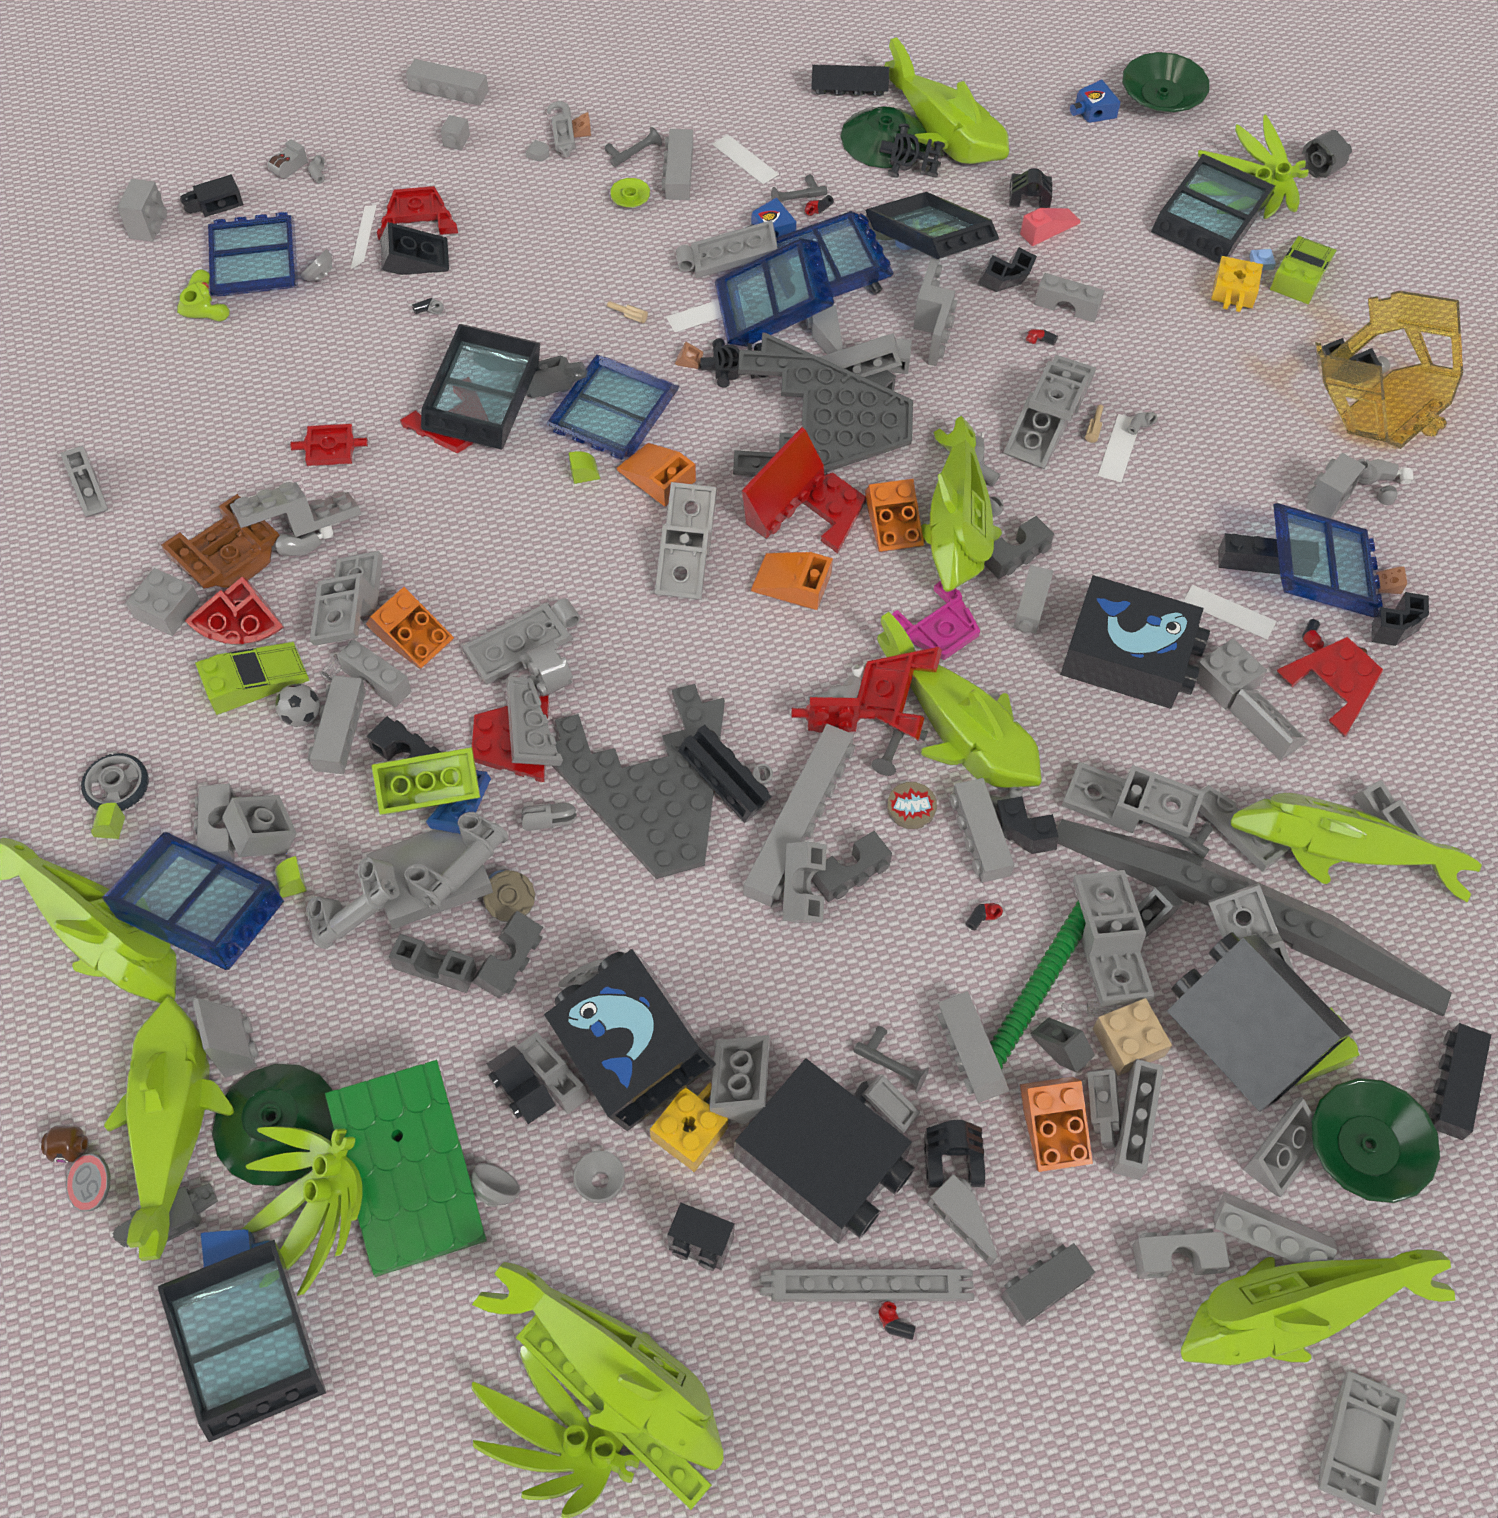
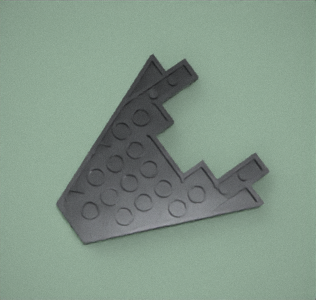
(840, 410)
(653, 806)

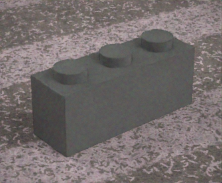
(1047, 1283)

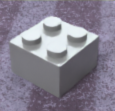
(142, 210)
(1334, 486)
(163, 601)
(1229, 671)
(259, 825)

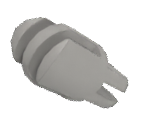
(547, 816)

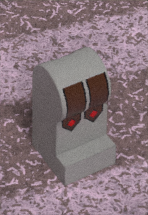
(288, 160)

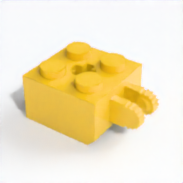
(1236, 283)
(685, 1111)

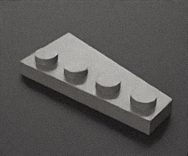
(528, 726)
(1219, 812)

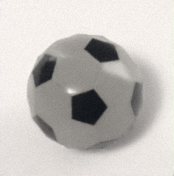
(297, 705)

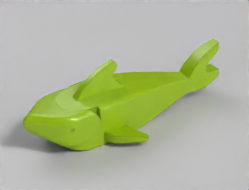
(948, 113)
(960, 511)
(969, 721)
(1330, 833)
(89, 928)
(164, 1117)
(1300, 1304)
(628, 1370)

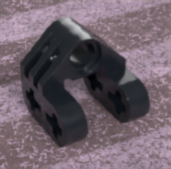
(1031, 183)
(954, 1139)

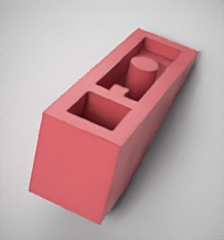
(1046, 223)

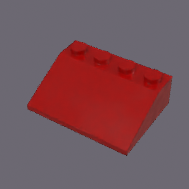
(782, 484)

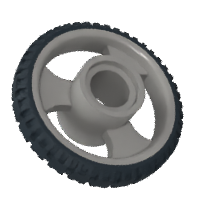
(106, 775)

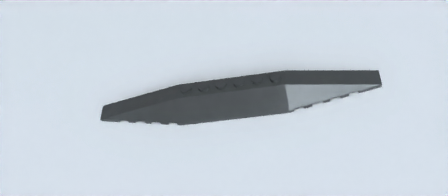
(1306, 927)

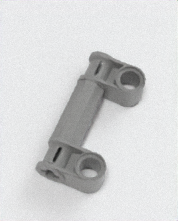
(481, 837)
(333, 922)

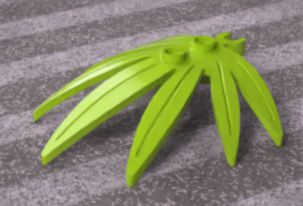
(1275, 168)
(330, 1192)
(582, 1449)

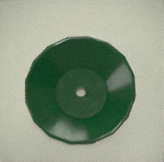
(1166, 82)
(867, 128)
(278, 1089)
(1396, 1126)

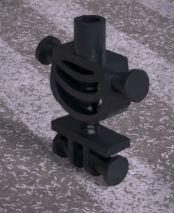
(892, 148)
(725, 356)

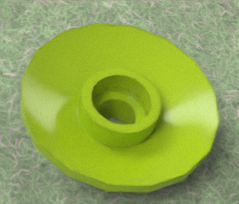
(630, 192)

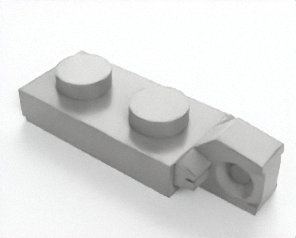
(1104, 1104)

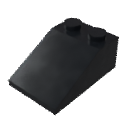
(412, 251)

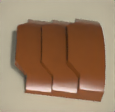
(223, 550)

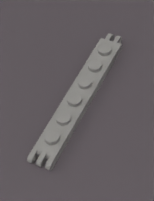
(867, 1285)

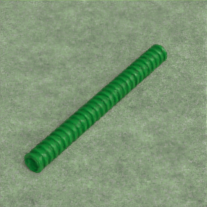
(1038, 985)

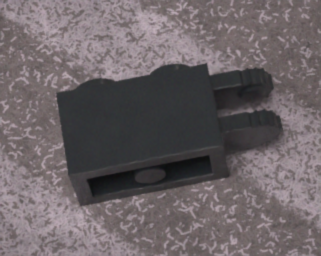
(213, 197)

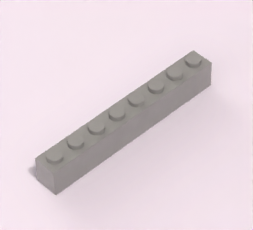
(799, 813)

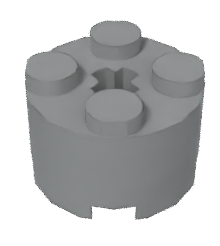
(547, 668)

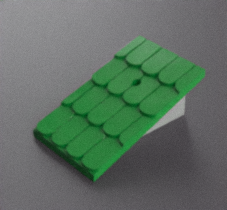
(410, 1168)

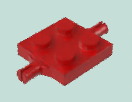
(329, 444)
(837, 712)

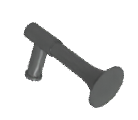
(618, 158)
(813, 191)
(884, 765)
(1195, 845)
(869, 1051)

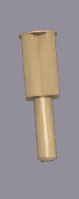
(630, 312)
(1094, 426)

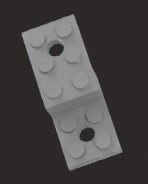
(935, 311)
(1062, 387)
(294, 506)
(686, 541)
(346, 598)
(1134, 798)
(1261, 922)
(1113, 938)

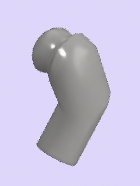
(316, 167)
(1141, 420)

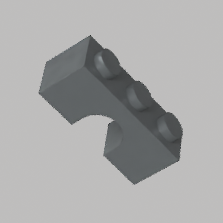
(1033, 539)
(872, 858)
(416, 959)
(498, 975)

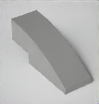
(1379, 802)
(553, 1073)

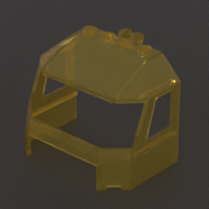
(1408, 397)

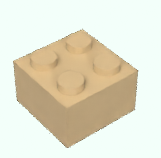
(1131, 1035)

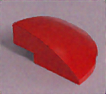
(236, 616)

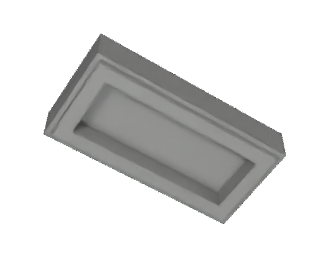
(891, 1103)

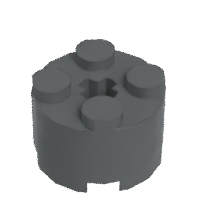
(1326, 154)

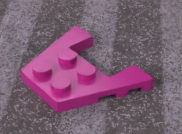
(947, 628)

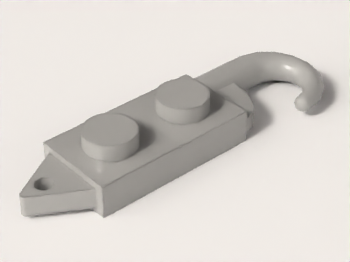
(562, 128)

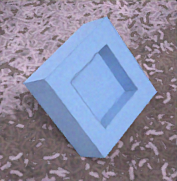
(1263, 257)

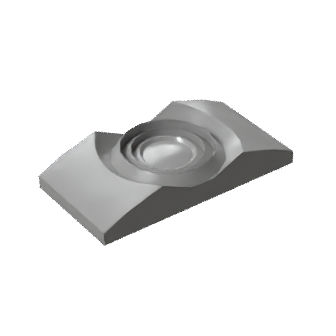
(1362, 1442)

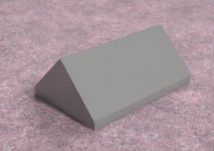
(1267, 723)
(740, 1077)
(1284, 1150)

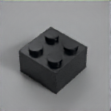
(700, 1237)

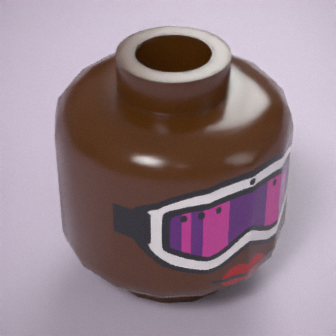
(64, 1144)

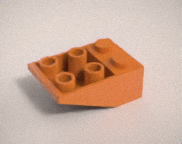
(655, 468)
(894, 515)
(794, 577)
(409, 628)
(1057, 1123)

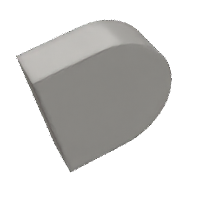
(538, 151)

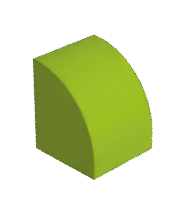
(583, 467)
(108, 821)
(290, 877)

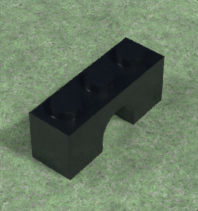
(393, 738)

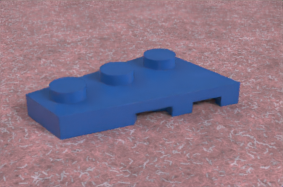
(447, 815)

